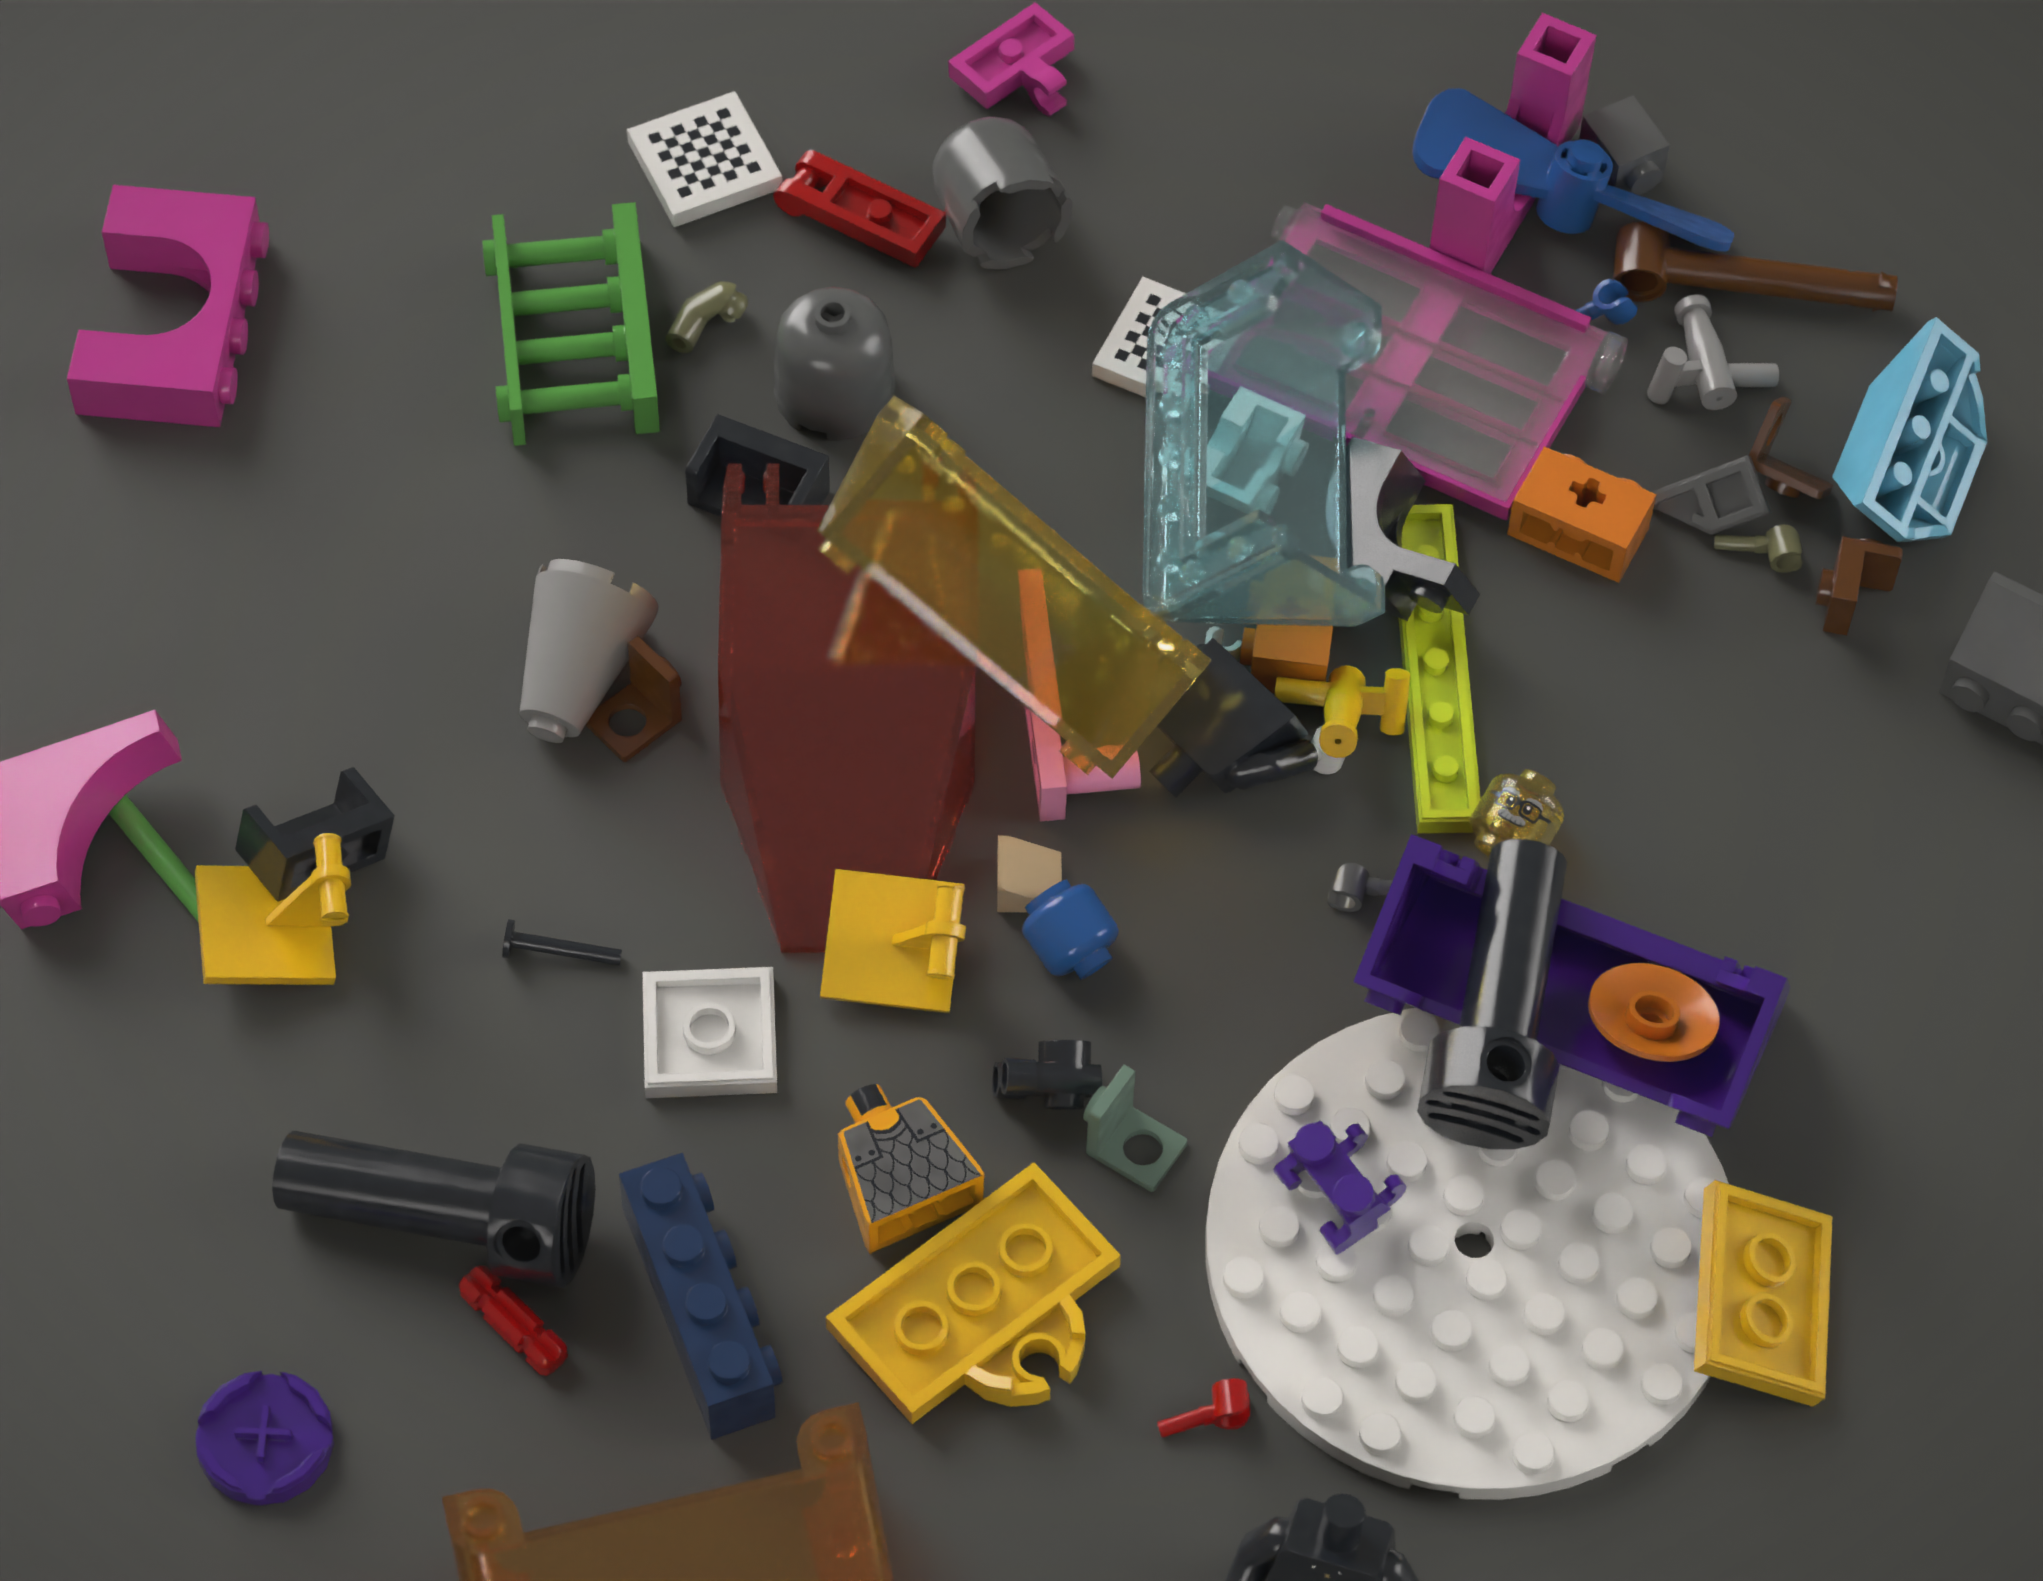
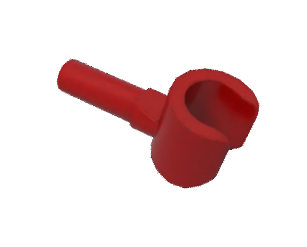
(1228, 1410)

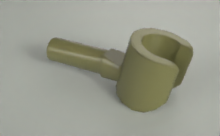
(1779, 542)

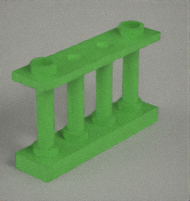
(620, 294)

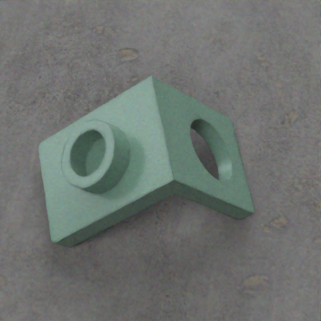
(1115, 1120)

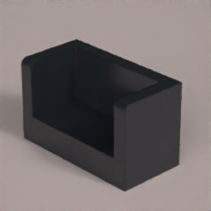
(727, 441)
(286, 854)

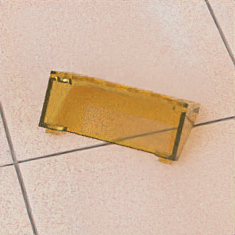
(1006, 590)

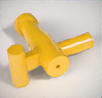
(1345, 700)

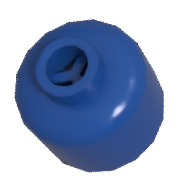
(1070, 929)

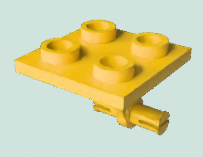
(892, 941)
(270, 942)

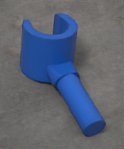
(1611, 302)

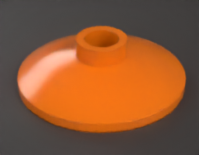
(1653, 1012)

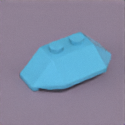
(1917, 438)

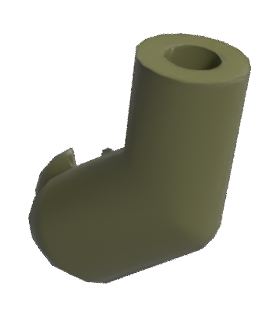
(700, 308)

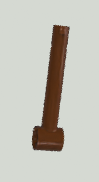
(1648, 263)

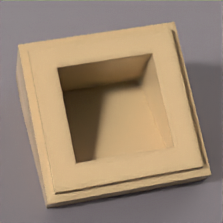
(1024, 872)

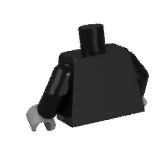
(1234, 730)

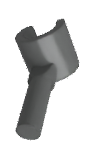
(1351, 885)

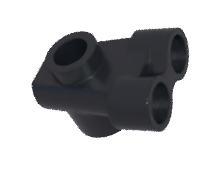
(1060, 1075)

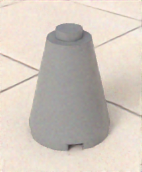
(577, 644)

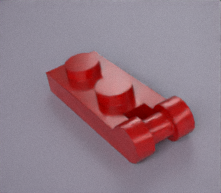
(861, 208)

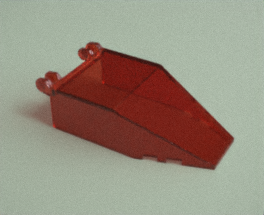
(834, 717)

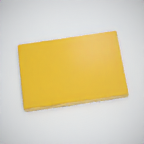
(1763, 1293)

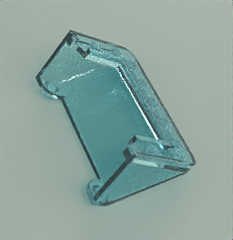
(1255, 448)

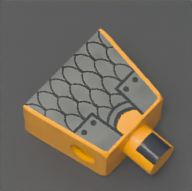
(903, 1168)

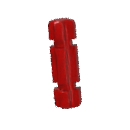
(513, 1320)

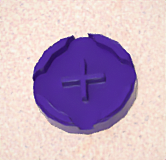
(264, 1437)

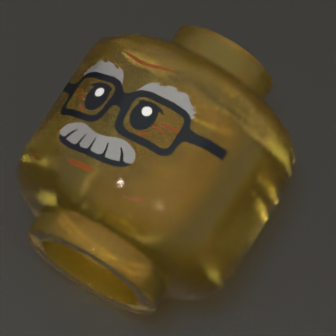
(1516, 809)

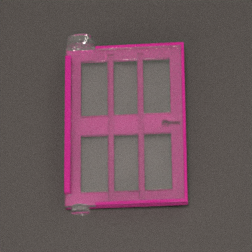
(1465, 362)

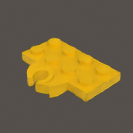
(981, 1301)

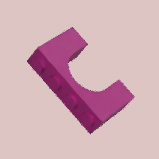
(1476, 192)
(188, 370)

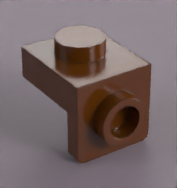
(1857, 564)

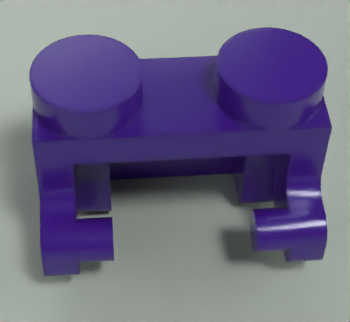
(1339, 1180)

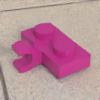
(1015, 57)

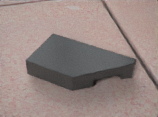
(1716, 497)

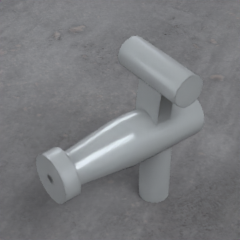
(1706, 363)

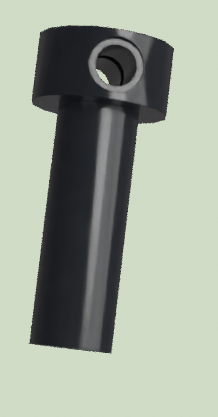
(1490, 1075)
(526, 1213)

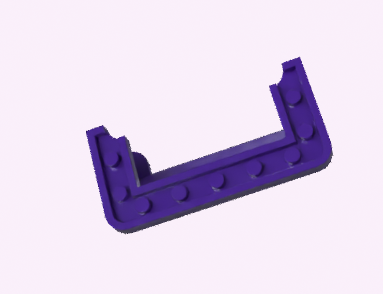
(1424, 959)

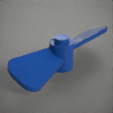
(1564, 177)

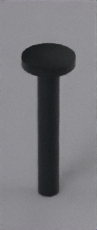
(557, 947)

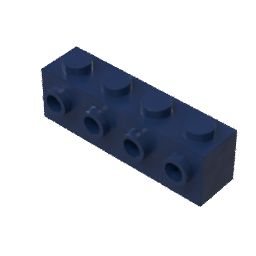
(697, 1295)

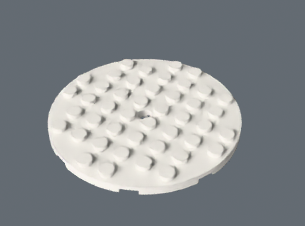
(1447, 1364)

